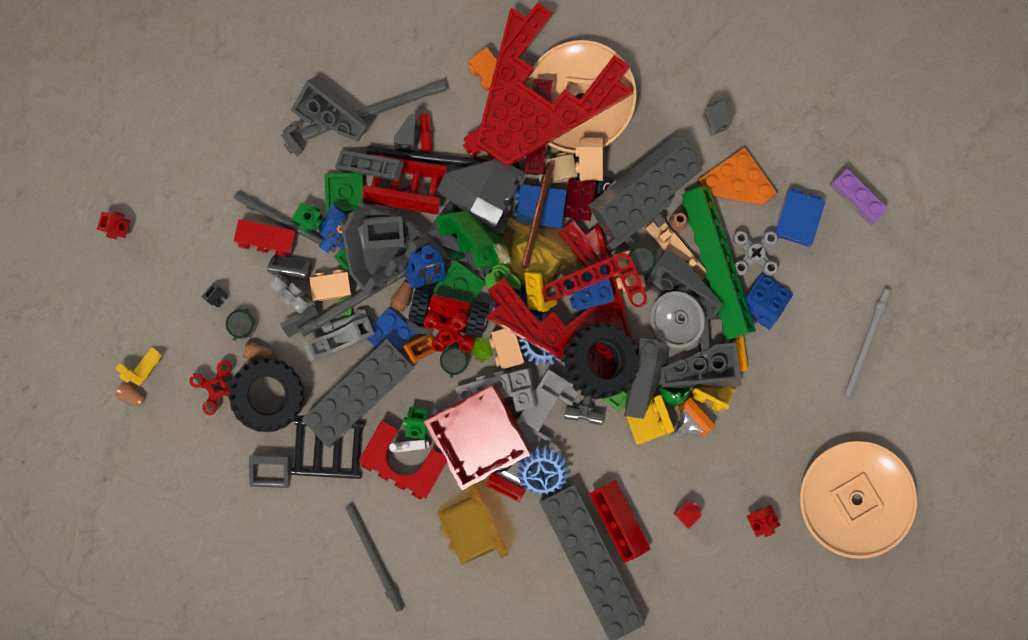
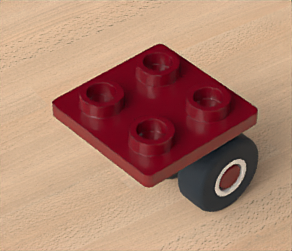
(581, 194)

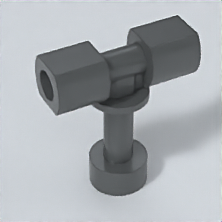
(584, 412)

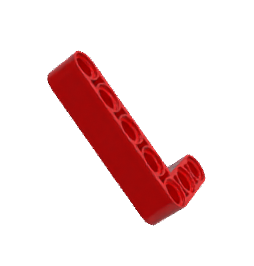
(597, 278)

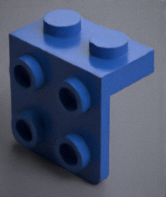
(593, 295)
(767, 300)

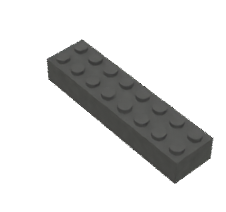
(592, 563)

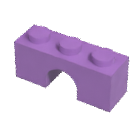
(868, 205)

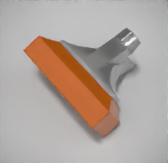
(692, 420)

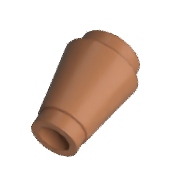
(675, 225)
(401, 298)
(254, 351)
(129, 394)

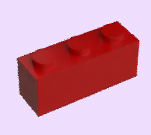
(264, 238)

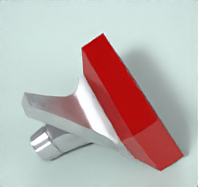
(507, 483)

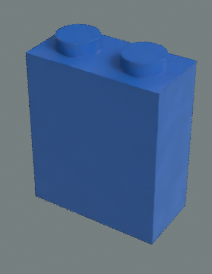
(552, 211)
(799, 217)

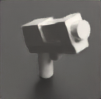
(409, 445)

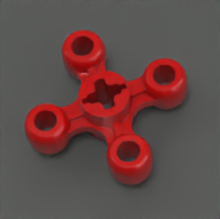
(449, 331)
(205, 383)

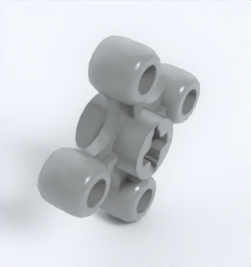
(762, 259)
(291, 293)

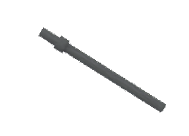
(253, 204)
(391, 592)

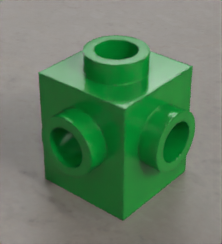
(303, 213)
(415, 423)

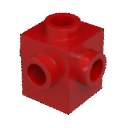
(114, 225)
(763, 521)

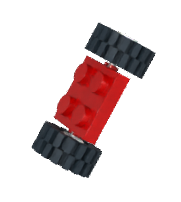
(446, 309)

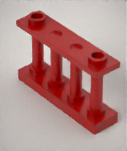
(408, 200)

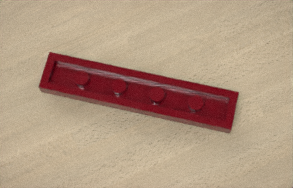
(536, 160)

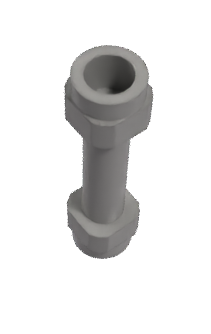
(330, 327)

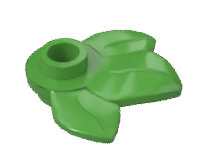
(500, 271)

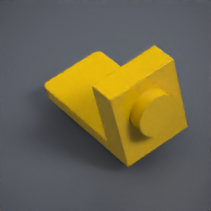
(535, 298)
(142, 370)

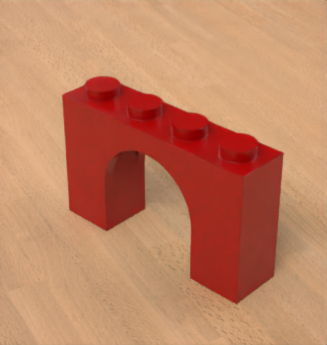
(376, 458)

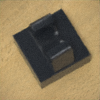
(213, 294)

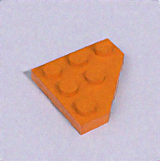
(739, 180)

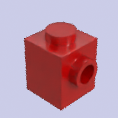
(688, 514)

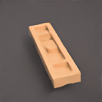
(676, 246)

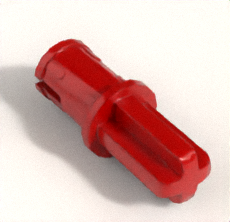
(425, 132)

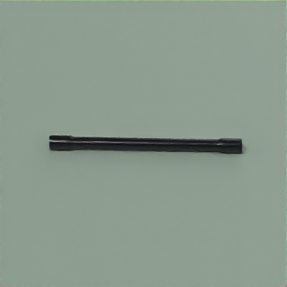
(425, 157)

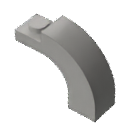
(339, 340)

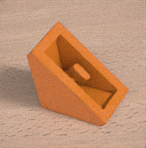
(420, 348)

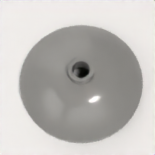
(667, 319)

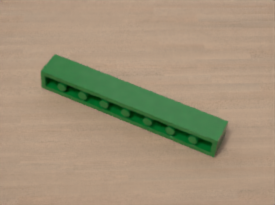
(718, 262)

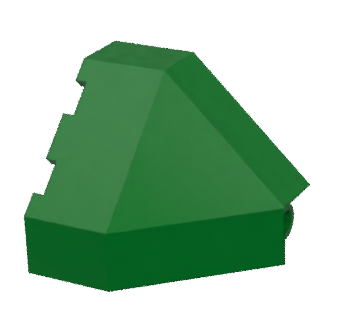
(474, 236)

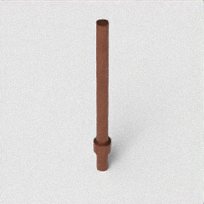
(546, 181)

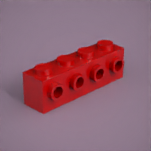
(620, 521)

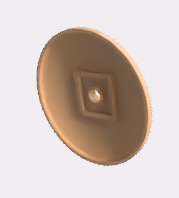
(575, 68)
(885, 507)

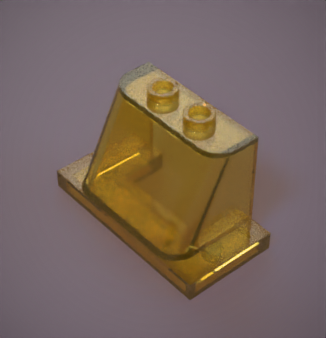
(546, 257)
(470, 528)

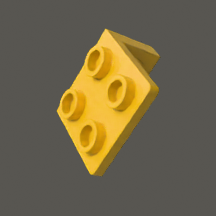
(716, 396)
(655, 423)

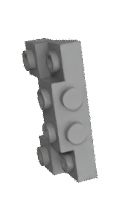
(514, 384)
(531, 419)

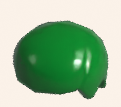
(674, 396)

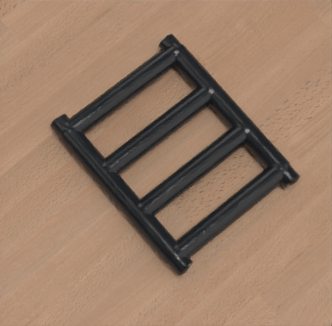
(317, 471)

